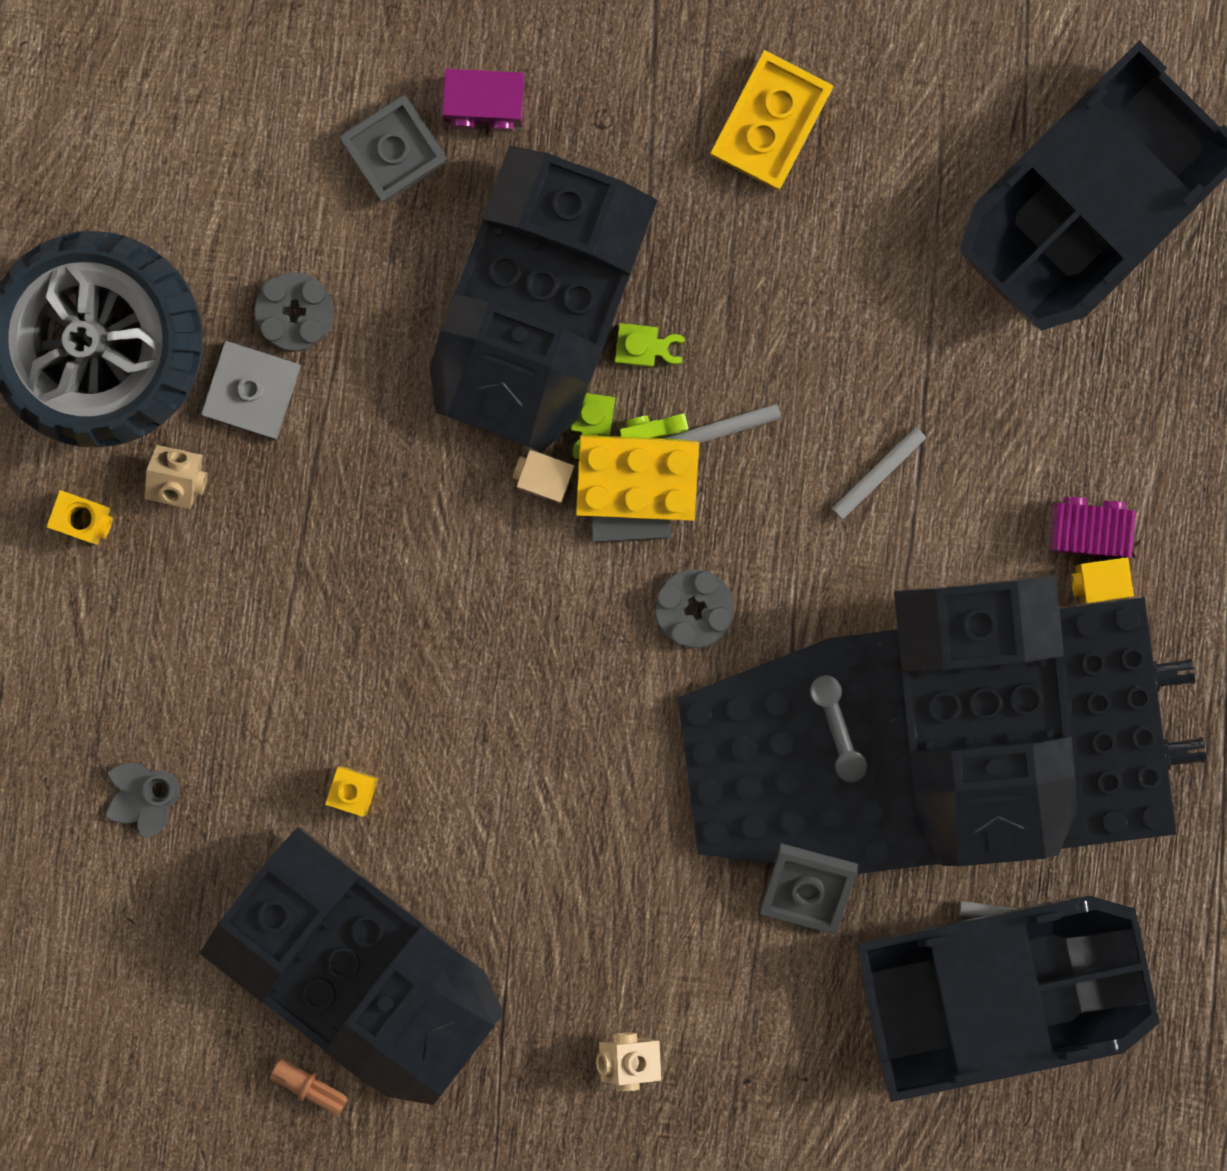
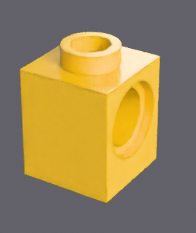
(63, 515)
(1102, 581)
(352, 791)

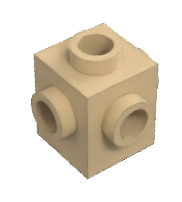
(174, 477)
(629, 1061)

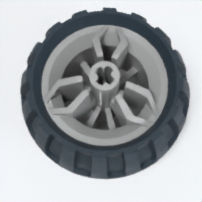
(149, 388)

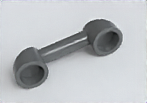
(850, 765)

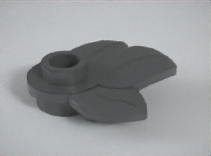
(137, 798)

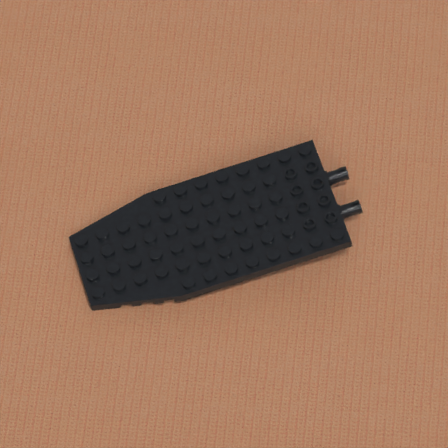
(768, 758)

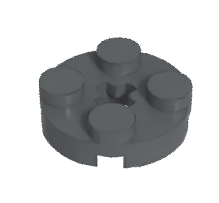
(278, 295)
(715, 617)

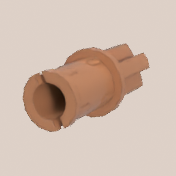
(308, 1086)

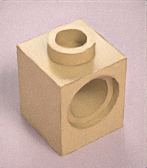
(543, 476)

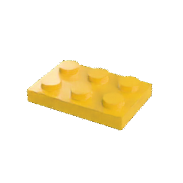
(771, 120)
(637, 477)

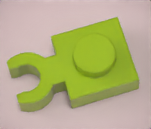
(639, 346)
(594, 418)
(643, 428)

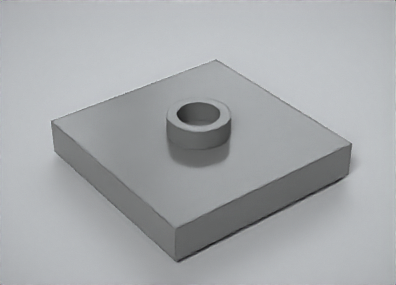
(251, 390)

